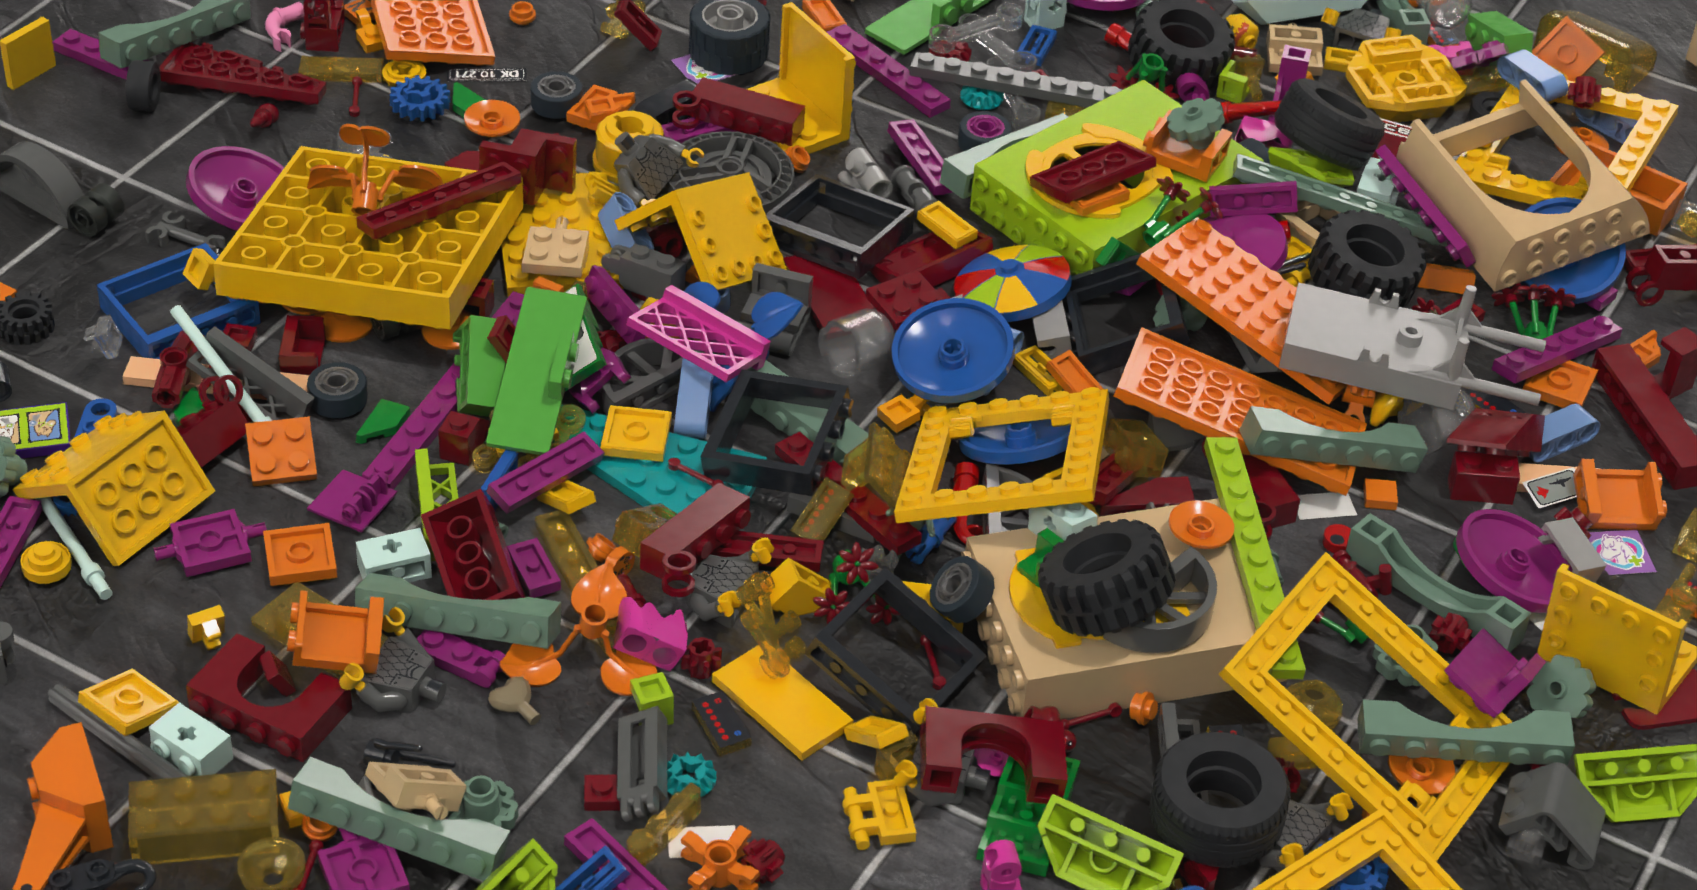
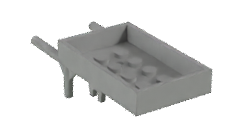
(1392, 347)

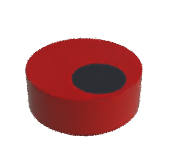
(1336, 537)

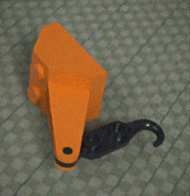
(70, 818)

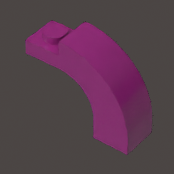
(1292, 67)

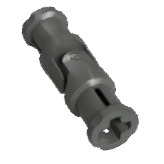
(912, 189)

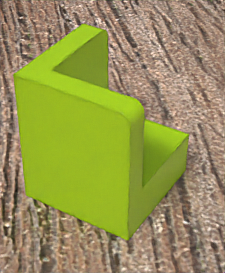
(1232, 85)
(654, 691)

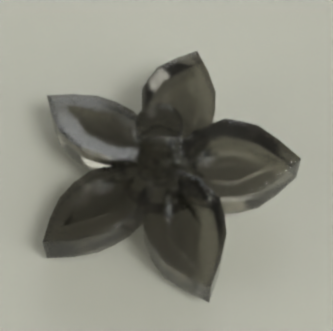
(1611, 583)

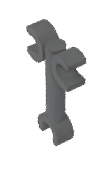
(176, 230)

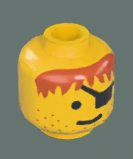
(1244, 30)

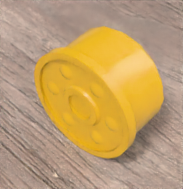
(610, 128)

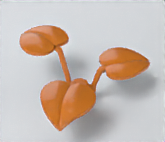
(363, 191)
(597, 601)

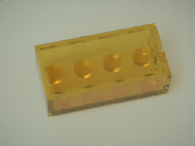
(202, 815)

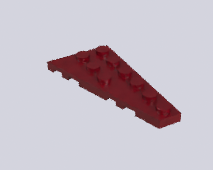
(238, 73)

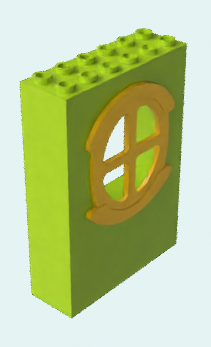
(1032, 217)

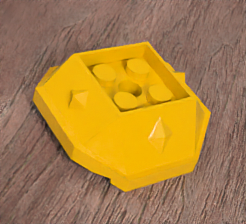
(1404, 79)

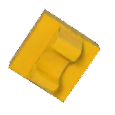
(200, 269)
(207, 626)

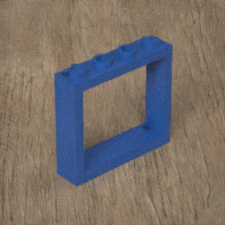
(157, 277)

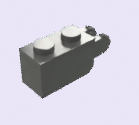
(645, 270)

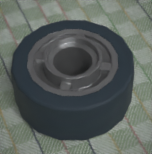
(555, 94)
(337, 389)
(962, 589)

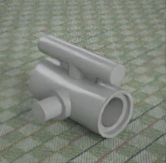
(866, 174)

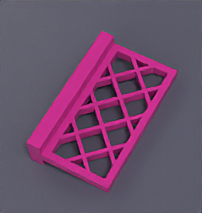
(699, 321)

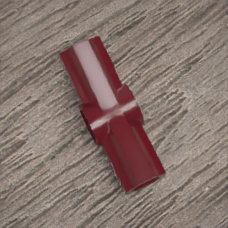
(173, 371)

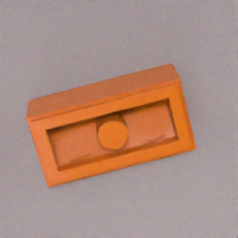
(1447, 278)

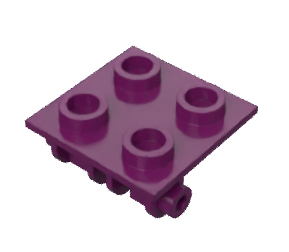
(353, 499)

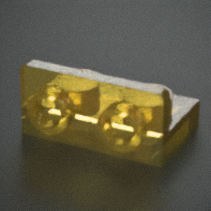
(1482, 80)

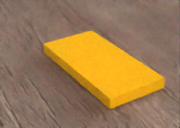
(784, 706)

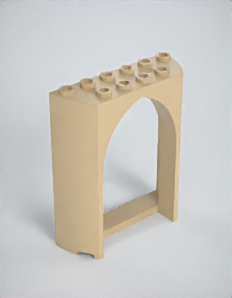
(1509, 241)

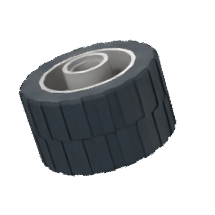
(729, 35)

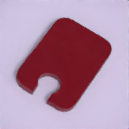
(1678, 710)

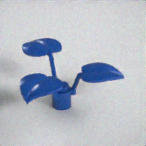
(771, 317)

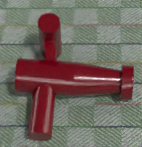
(1382, 580)

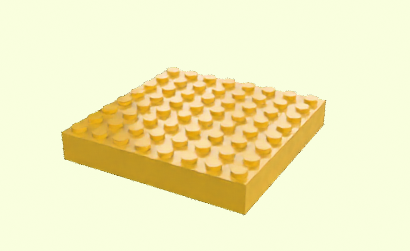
(309, 253)

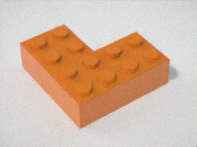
(1653, 189)

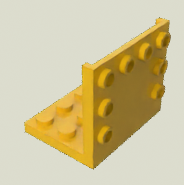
(813, 74)
(720, 226)
(123, 480)
(1617, 639)

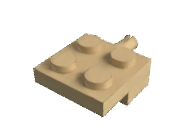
(1297, 36)
(556, 250)
(418, 787)

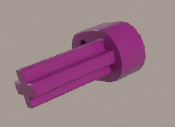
(1186, 82)

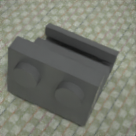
(793, 284)
(1559, 808)

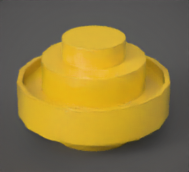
(46, 562)

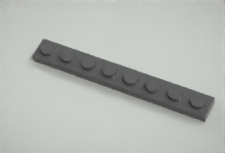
(1009, 80)

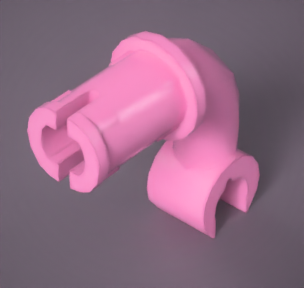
(278, 19)

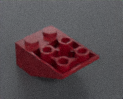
(1499, 433)

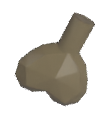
(515, 698)

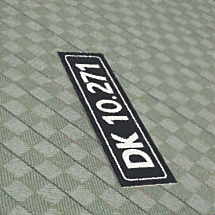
(486, 74)

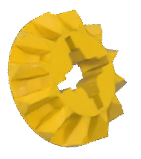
(398, 70)

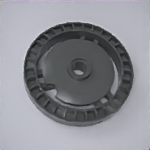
(735, 154)

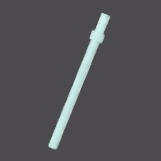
(215, 362)
(90, 570)

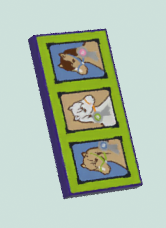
(37, 429)

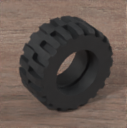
(1188, 23)
(1367, 253)
(1106, 577)

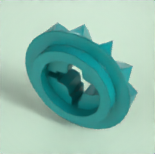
(977, 98)
(704, 773)

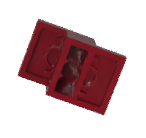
(542, 159)
(903, 296)

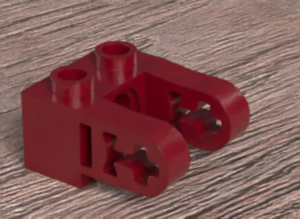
(323, 24)

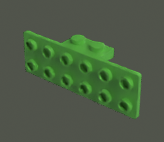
(911, 22)
(537, 371)

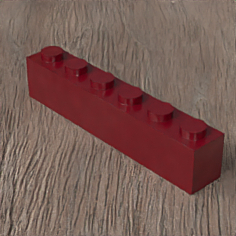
(1648, 413)

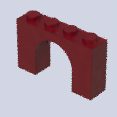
(290, 728)
(1030, 741)

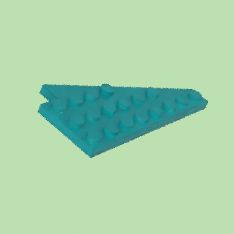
(653, 481)

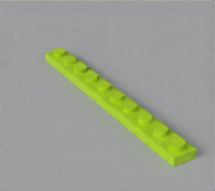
(1250, 544)

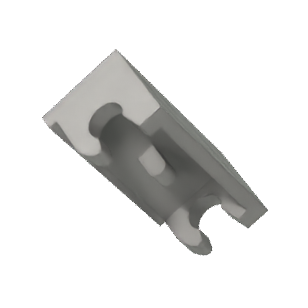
(1052, 330)
(1574, 548)

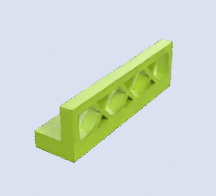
(426, 484)

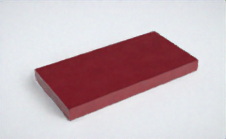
(1092, 171)
(832, 291)

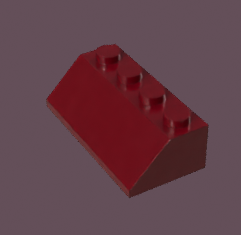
(471, 550)

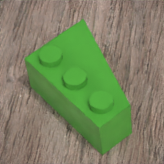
(1495, 26)
(479, 367)

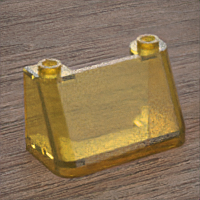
(1626, 56)

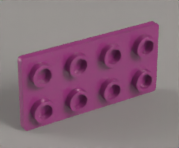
(1491, 673)

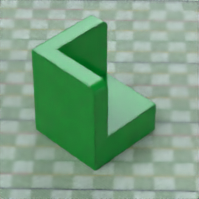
(1030, 566)

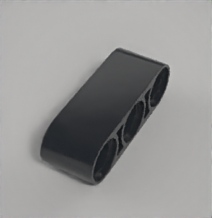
(661, 104)

